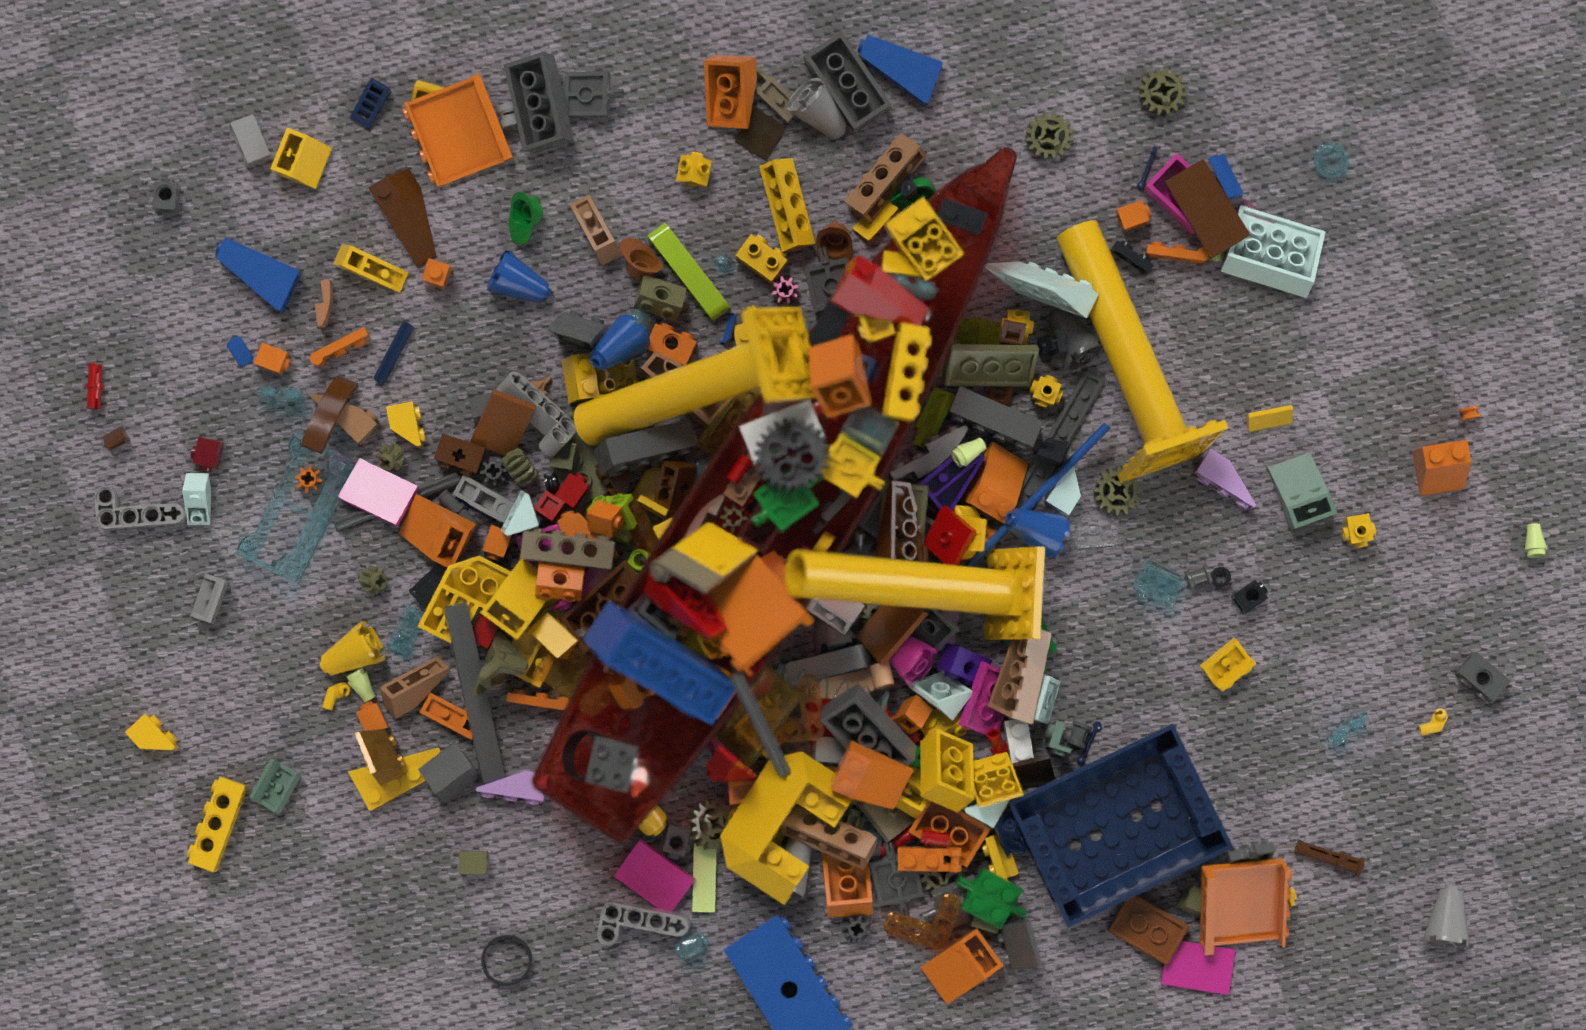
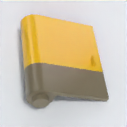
(703, 558)

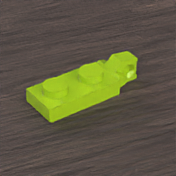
(933, 416)

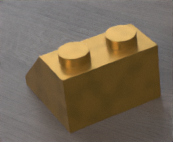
(380, 755)

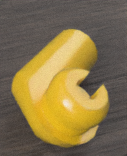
(1436, 723)

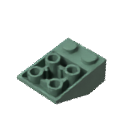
(1301, 491)

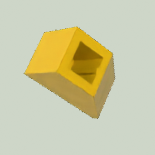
(404, 421)
(149, 735)

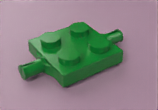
(784, 507)
(991, 898)

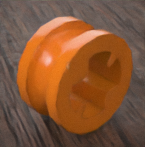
(1469, 413)

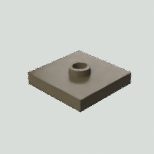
(886, 820)

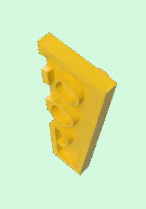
(377, 795)

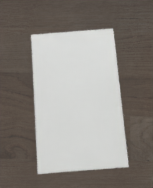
(752, 430)

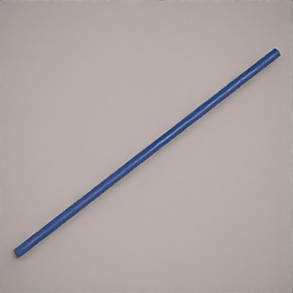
(1042, 491)

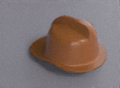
(837, 240)
(639, 258)

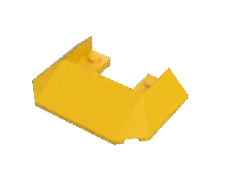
(476, 583)
(750, 831)

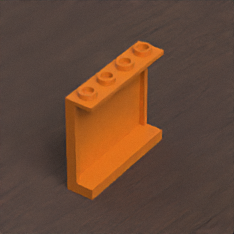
(457, 131)
(755, 612)
(1244, 903)

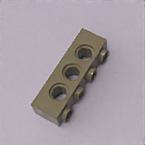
(602, 560)

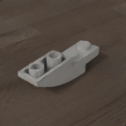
(937, 452)
(486, 499)

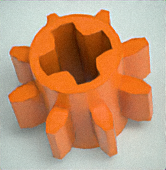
(312, 484)

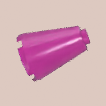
(913, 660)

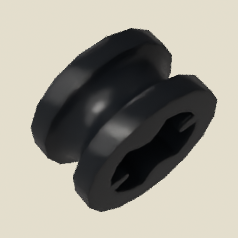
(551, 482)
(1227, 576)

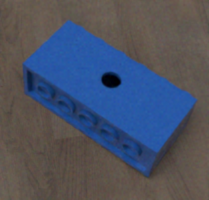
(660, 663)
(771, 958)

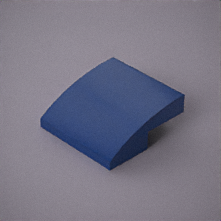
(1226, 177)

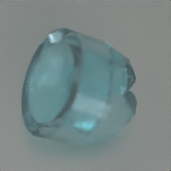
(722, 261)

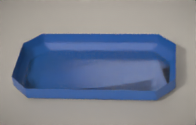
(729, 328)
(240, 351)

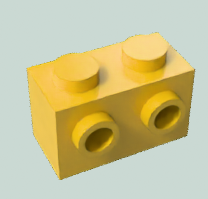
(762, 258)

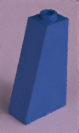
(902, 67)
(265, 275)

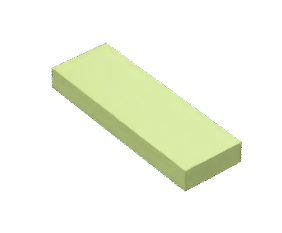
(705, 879)

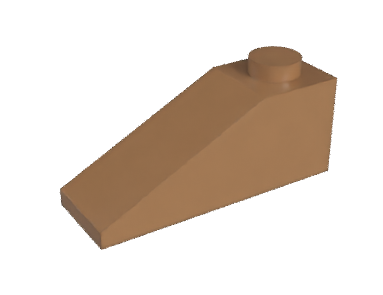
(595, 230)
(354, 421)
(412, 687)

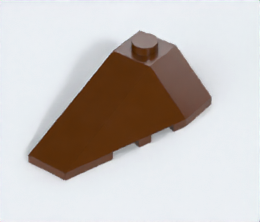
(405, 209)
(899, 530)
(585, 612)

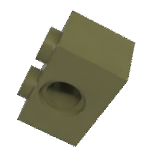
(659, 298)

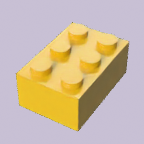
(947, 770)

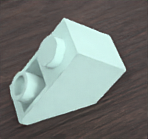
(1064, 494)
(197, 498)

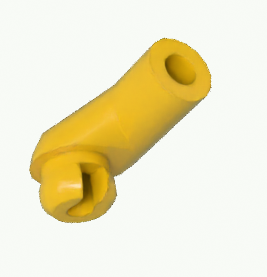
(335, 692)

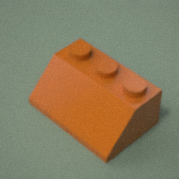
(964, 829)

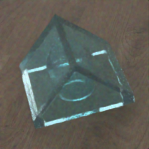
(870, 429)

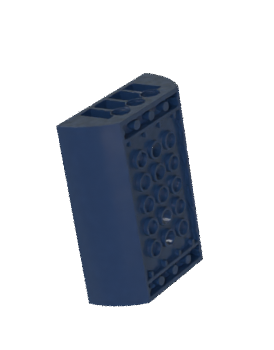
(1130, 852)

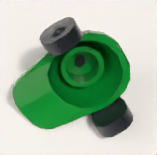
(913, 190)

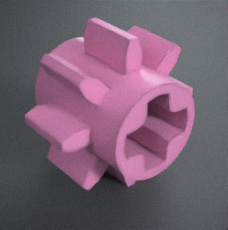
(788, 285)

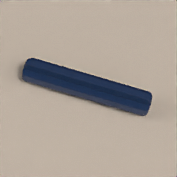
(393, 352)

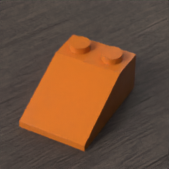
(729, 90)
(996, 483)
(870, 776)
(846, 888)

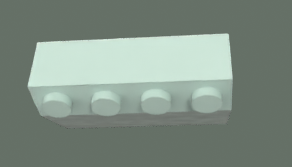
(1276, 254)
(1046, 286)

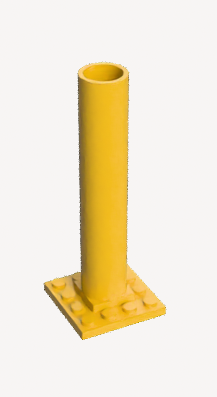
(1133, 359)
(772, 360)
(1004, 592)

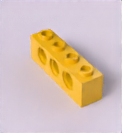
(787, 204)
(893, 405)
(211, 859)

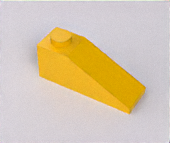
(370, 267)

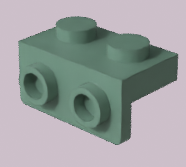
(1054, 734)
(275, 786)

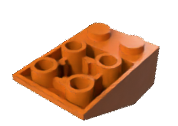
(437, 531)
(962, 966)

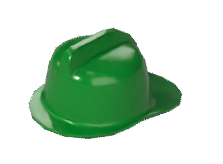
(523, 216)

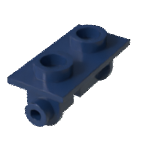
(1009, 835)

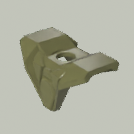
(500, 659)

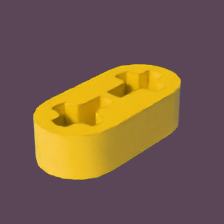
(824, 542)

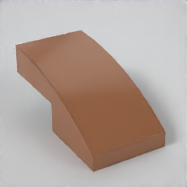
(323, 310)

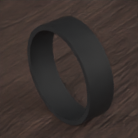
(569, 752)
(484, 967)

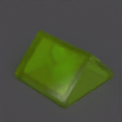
(977, 332)

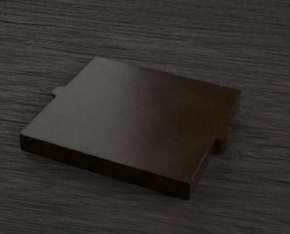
(761, 134)
(1034, 771)

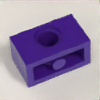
(960, 663)

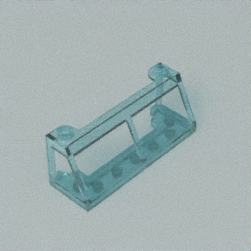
(295, 564)

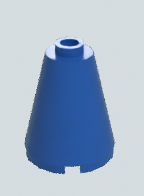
(517, 280)
(620, 343)
(1039, 529)

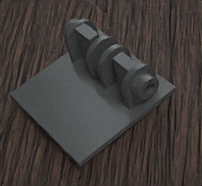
(611, 764)

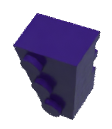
(950, 481)

